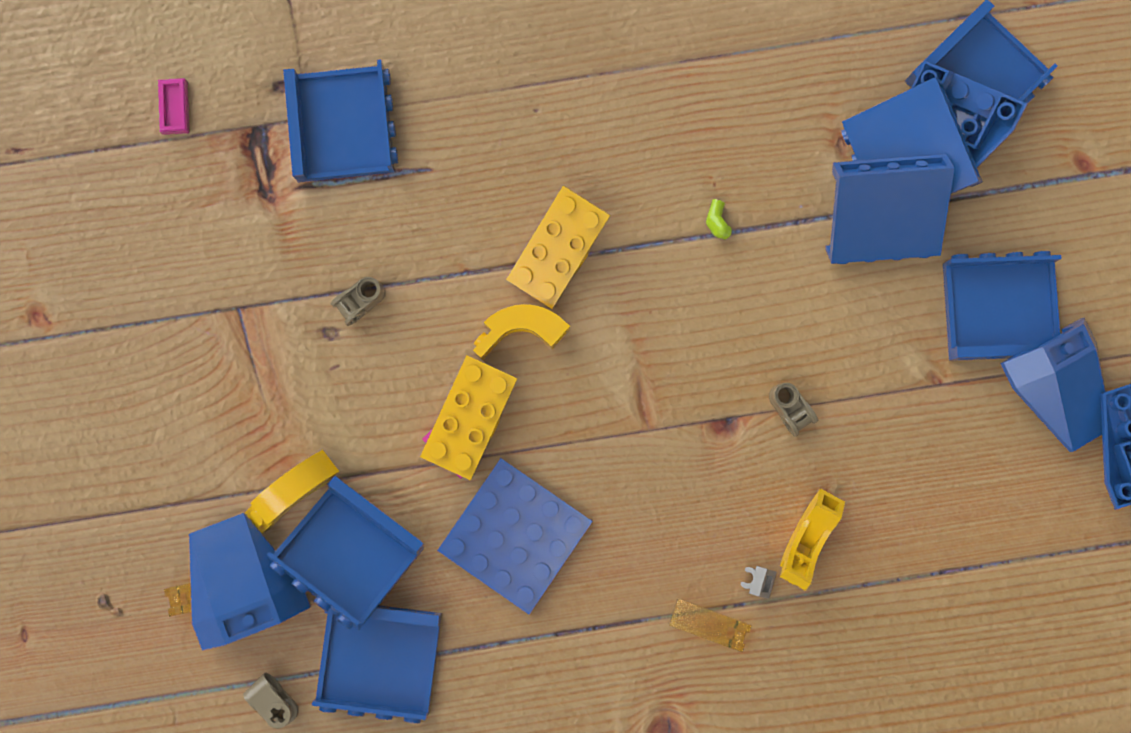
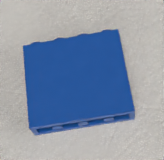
(991, 56)
(340, 123)
(911, 126)
(890, 208)
(1000, 304)
(346, 554)
(381, 666)

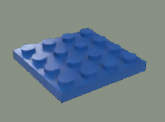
(514, 536)

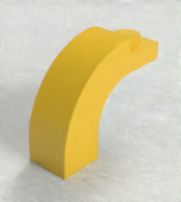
(521, 318)
(290, 490)
(809, 537)

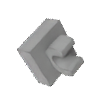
(761, 583)

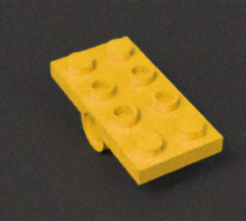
(558, 247)
(469, 417)

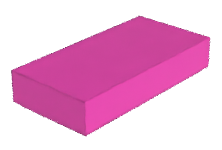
(173, 106)

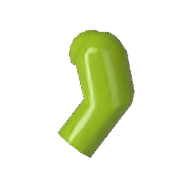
(715, 222)

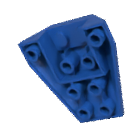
(982, 112)
(1062, 384)
(1117, 444)
(234, 586)

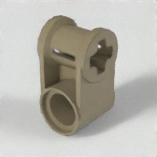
(357, 301)
(793, 409)
(268, 698)

